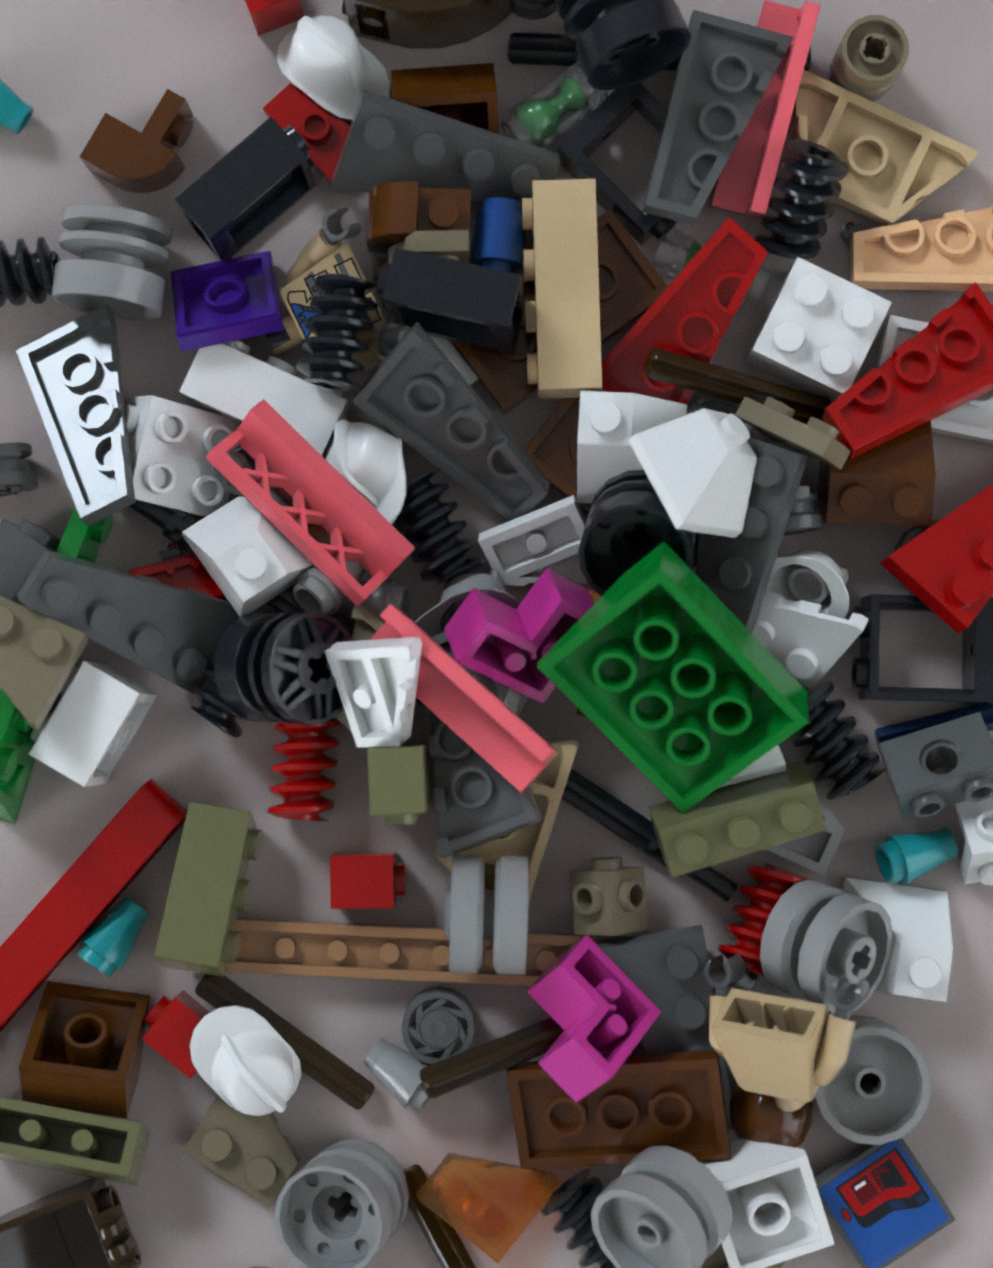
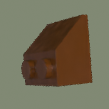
(455, 91)
(882, 485)
(85, 1049)

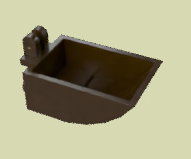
(424, 22)
(70, 1230)

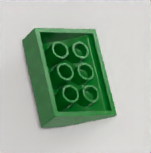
(676, 680)

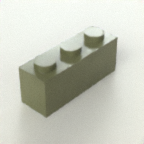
(399, 783)
(738, 820)
(208, 890)
(72, 1141)

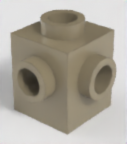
(609, 898)

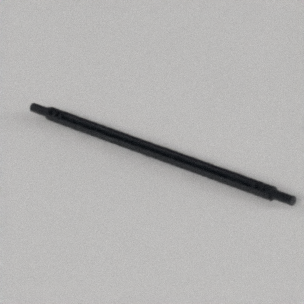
(578, 791)

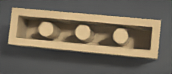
(565, 288)

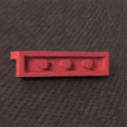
(753, 164)
(318, 497)
(471, 707)

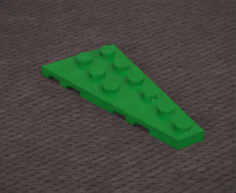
(15, 733)

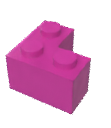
(511, 641)
(599, 1014)

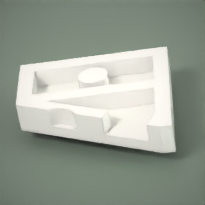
(537, 541)
(804, 638)
(377, 687)

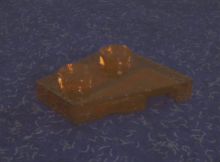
(487, 1199)

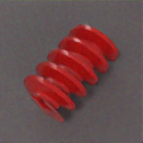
(304, 771)
(763, 897)

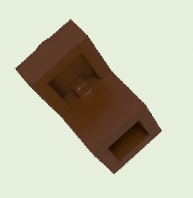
(144, 159)
(404, 207)

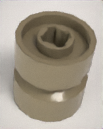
(870, 57)

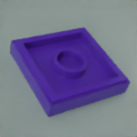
(226, 301)

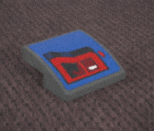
(882, 1202)

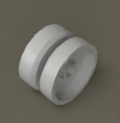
(487, 914)
(819, 936)
(892, 1097)
(662, 1212)

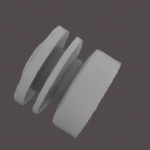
(113, 252)
(321, 1223)

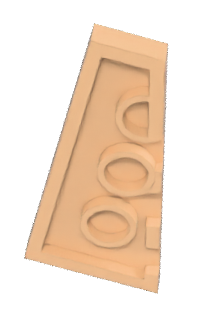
(927, 254)

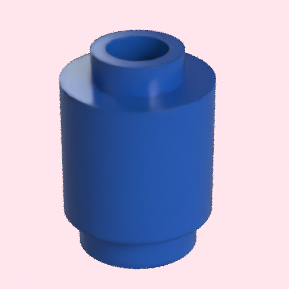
(499, 235)

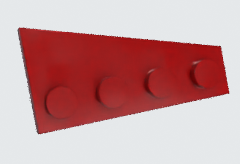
(688, 314)
(922, 378)
(951, 562)

